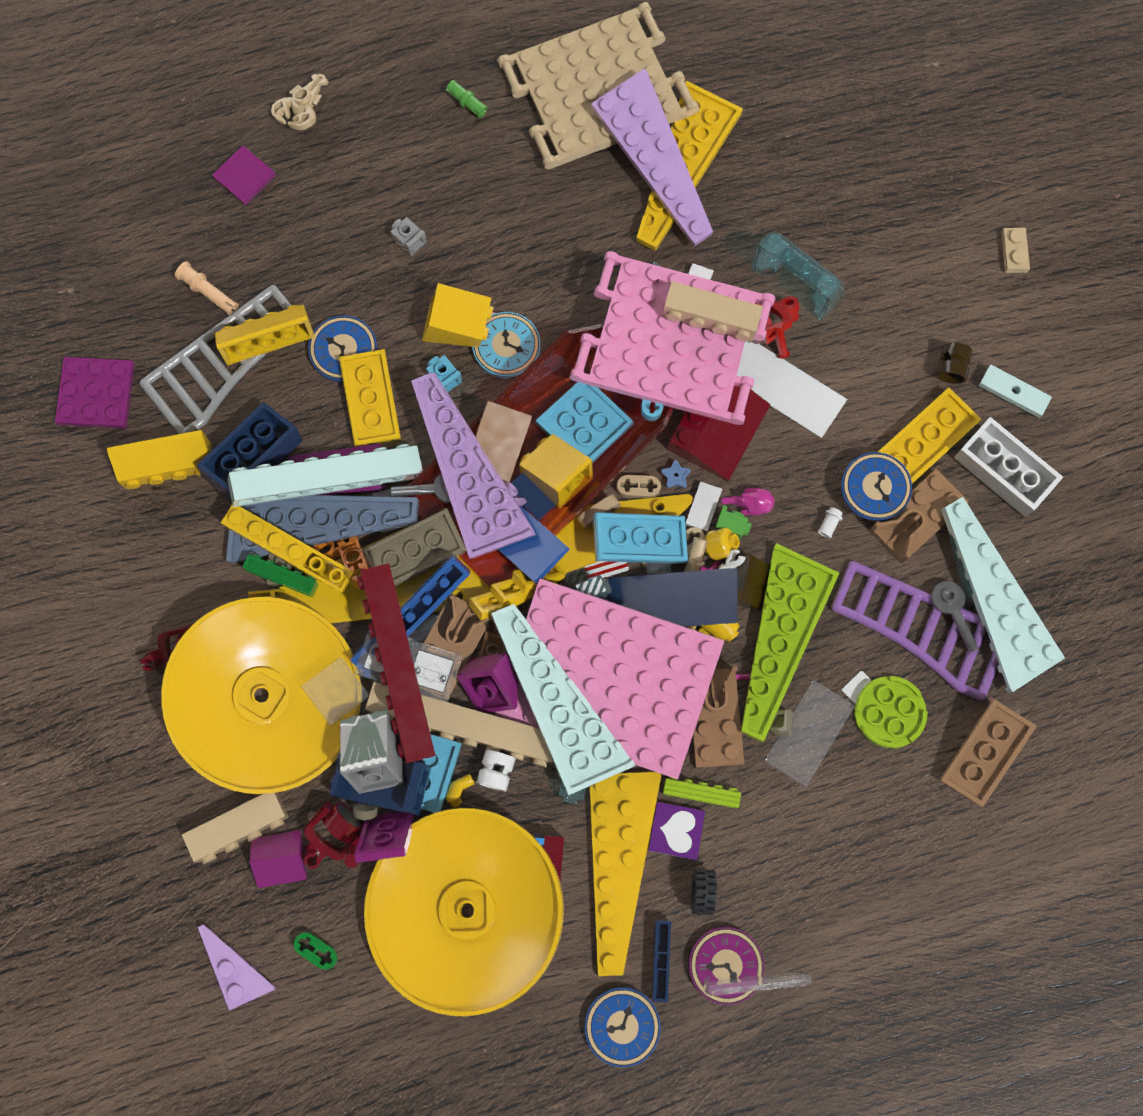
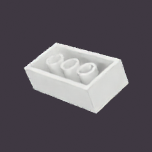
(1008, 467)

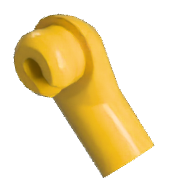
(455, 790)

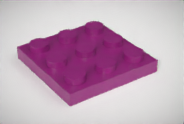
(95, 392)

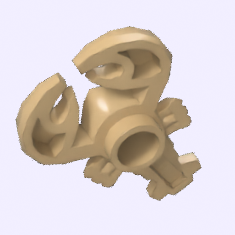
(301, 103)

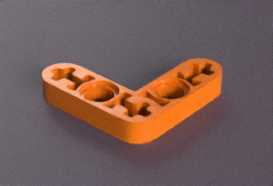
(344, 551)

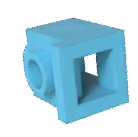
(450, 377)

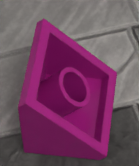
(278, 859)

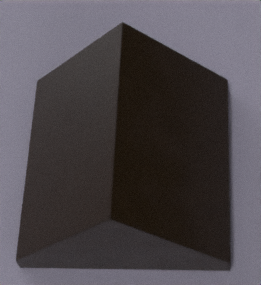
(751, 581)

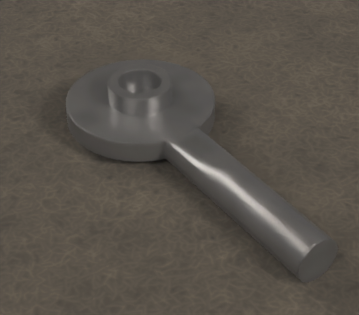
(438, 488)
(949, 599)

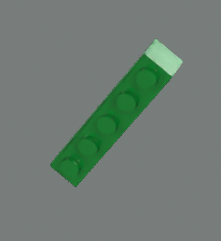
(280, 575)

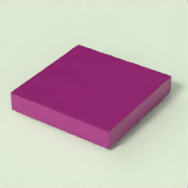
(244, 175)

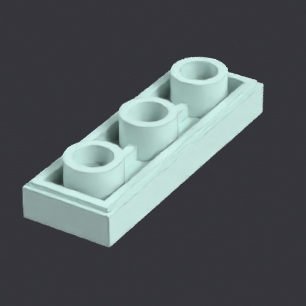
(1026, 396)

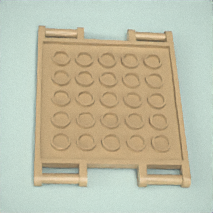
(581, 68)

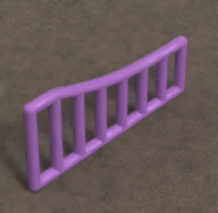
(900, 636)

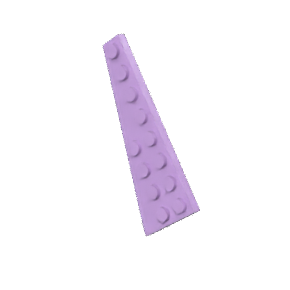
(643, 133)
(478, 495)

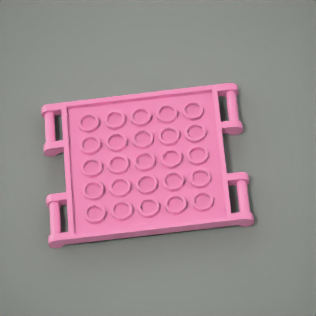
(661, 358)

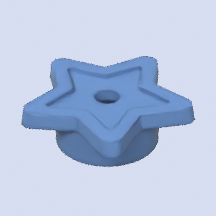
(676, 481)

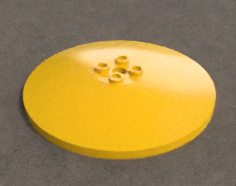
(213, 685)
(418, 920)

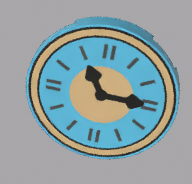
(509, 347)

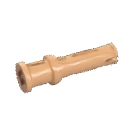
(199, 282)

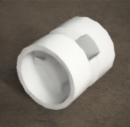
(494, 779)

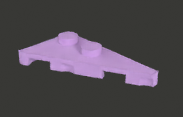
(235, 976)

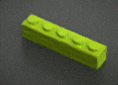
(702, 792)

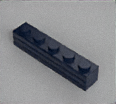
(661, 961)

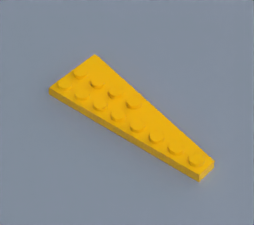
(699, 141)
(620, 838)

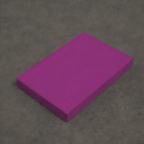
(385, 837)

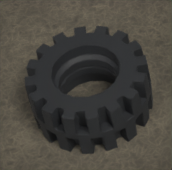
(703, 892)

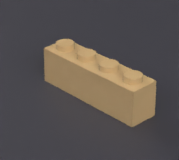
(712, 311)
(235, 826)

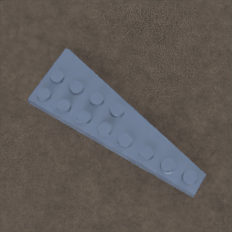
(325, 519)

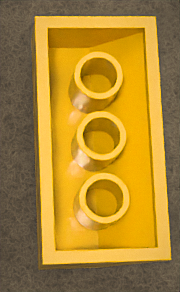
(264, 334)
(159, 459)

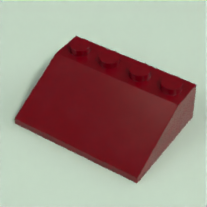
(716, 443)

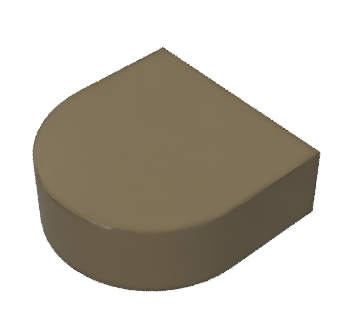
(782, 723)

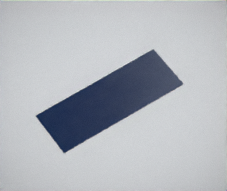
(681, 597)

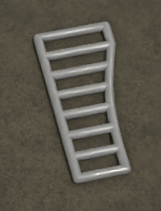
(201, 343)

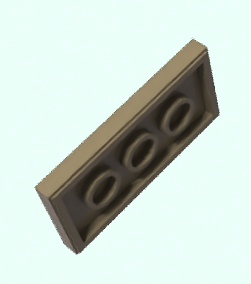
(417, 547)

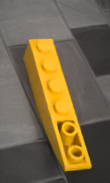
(287, 548)

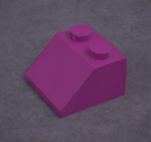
(490, 683)

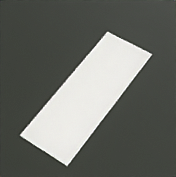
(790, 389)

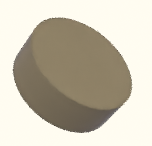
(364, 811)

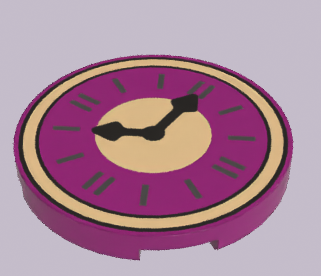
(725, 955)

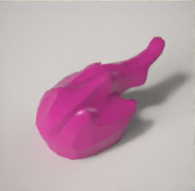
(755, 501)

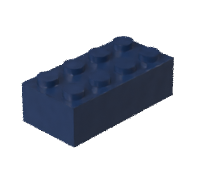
(258, 440)

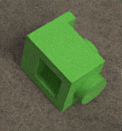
(734, 521)

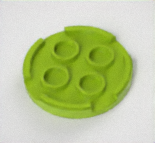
(890, 712)

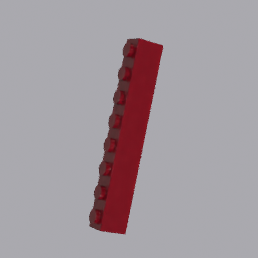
(397, 663)

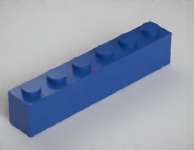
(429, 595)

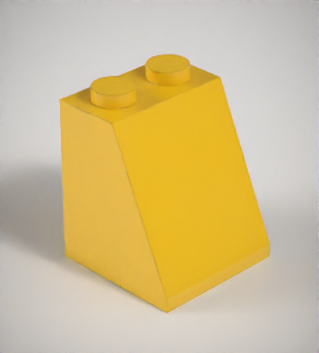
(457, 317)
(557, 469)

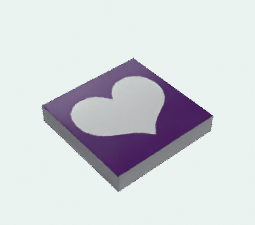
(676, 831)

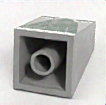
(370, 752)

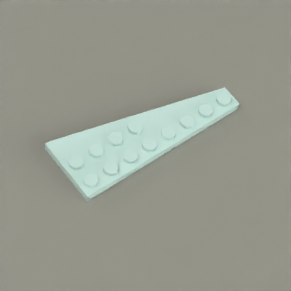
(1013, 626)
(571, 728)

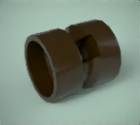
(954, 363)

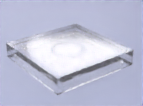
(335, 691)

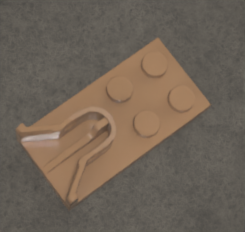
(919, 519)
(457, 630)
(718, 728)
(988, 752)

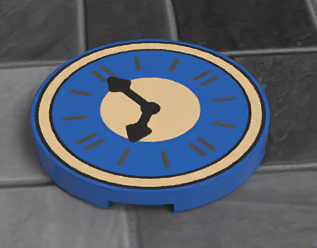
(339, 338)
(876, 486)
(622, 1027)

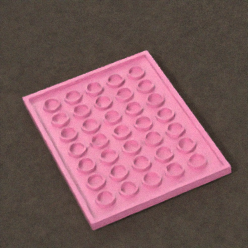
(632, 669)

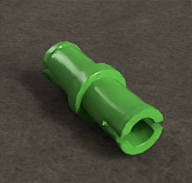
(466, 99)

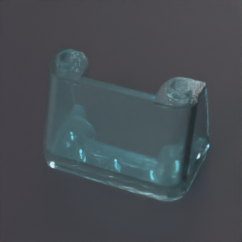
(778, 251)

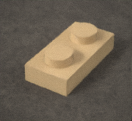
(1015, 250)

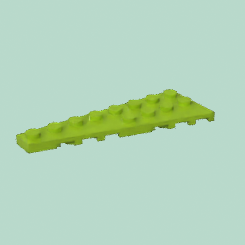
(790, 610)

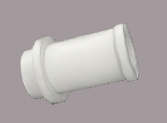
(830, 522)

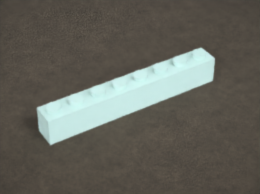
(323, 475)

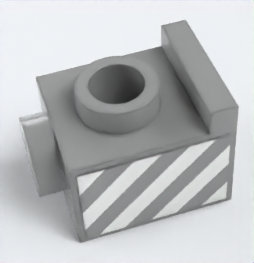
(411, 241)

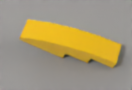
(510, 592)

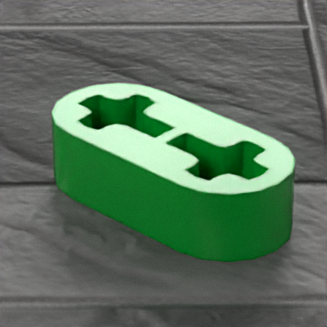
(312, 956)

